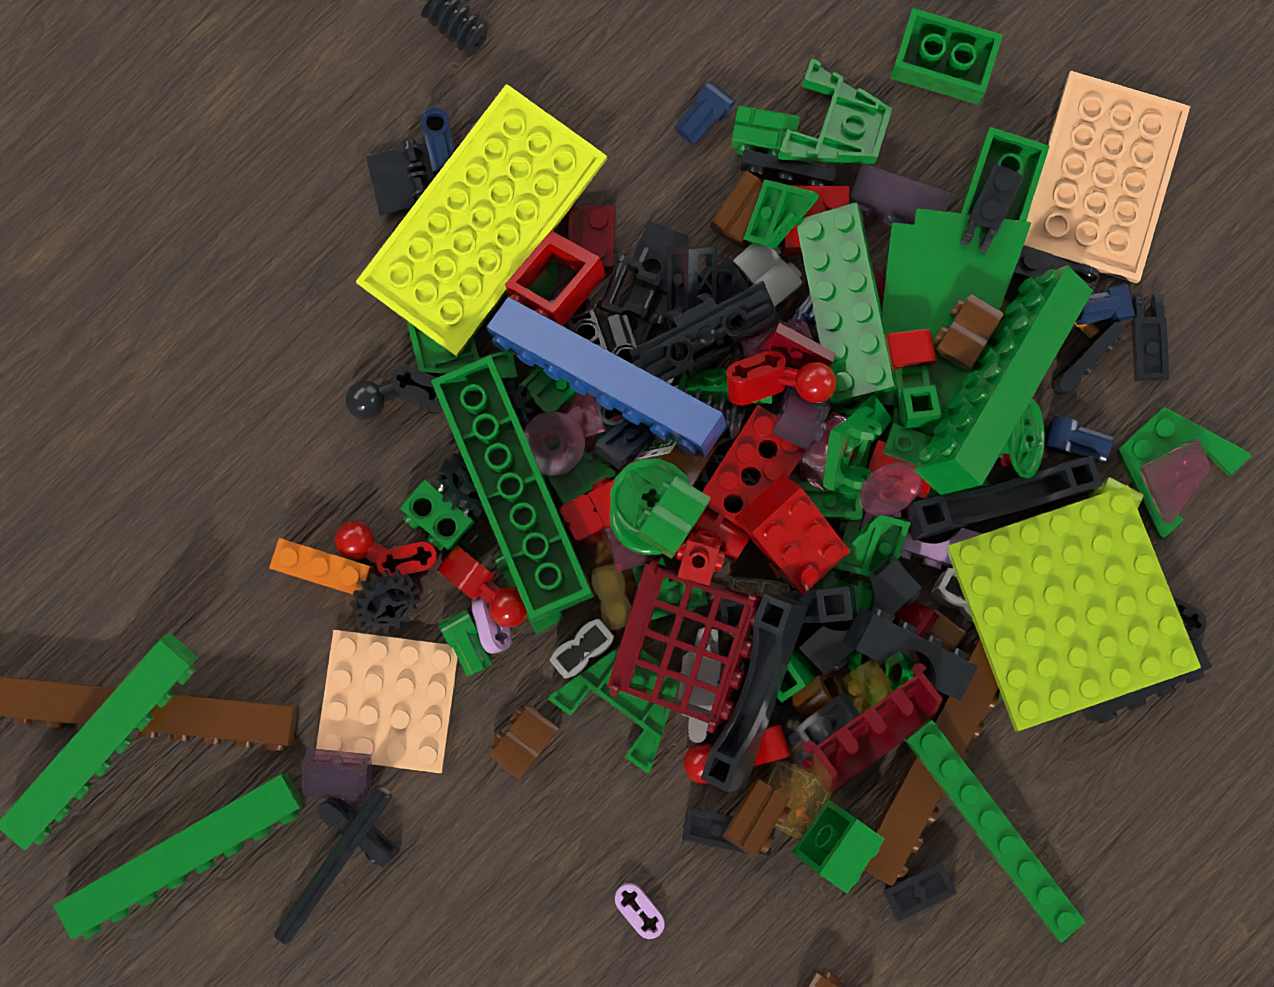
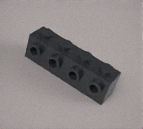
(1107, 710)

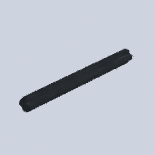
(333, 864)

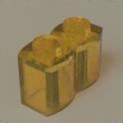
(611, 589)

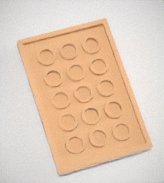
(1105, 175)

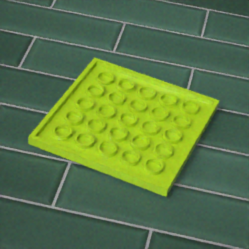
(1072, 608)

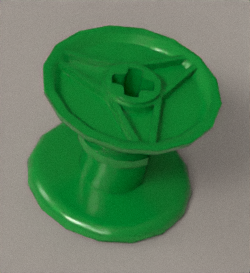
(1026, 442)
(633, 493)

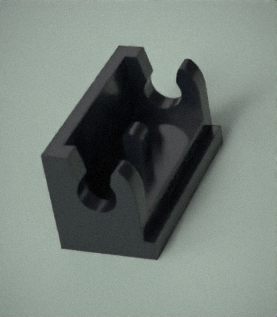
(919, 893)

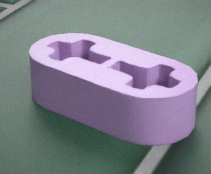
(489, 629)
(633, 915)

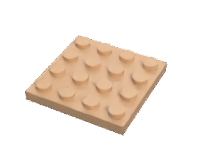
(389, 700)

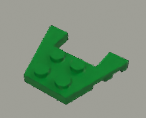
(851, 128)
(438, 361)
(1162, 435)
(644, 713)

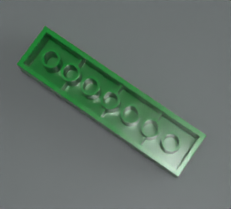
(1003, 381)
(512, 489)

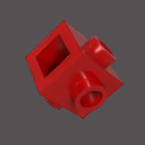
(700, 557)

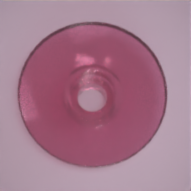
(561, 428)
(890, 489)

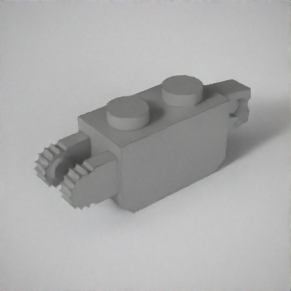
(709, 672)

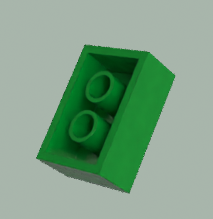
(946, 56)

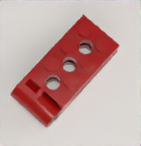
(728, 483)

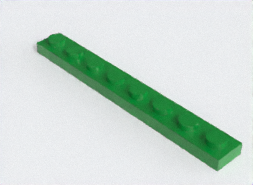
(994, 830)

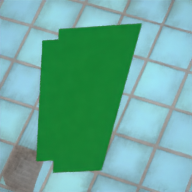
(933, 270)

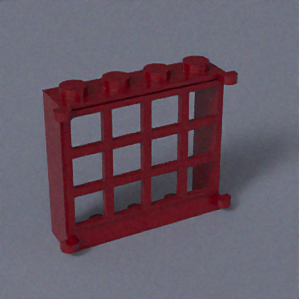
(637, 630)
(873, 732)

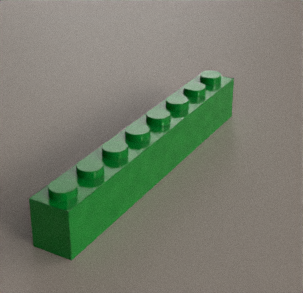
(97, 741)
(179, 856)

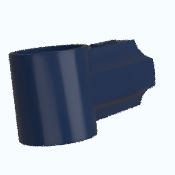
(710, 107)
(440, 142)
(1109, 305)
(1069, 438)

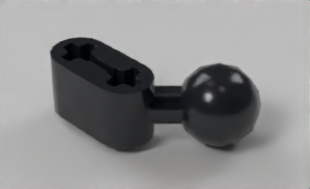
(367, 398)

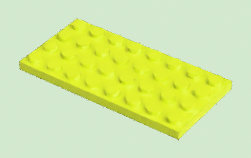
(481, 220)

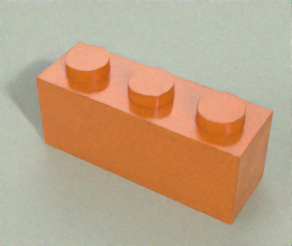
(319, 566)

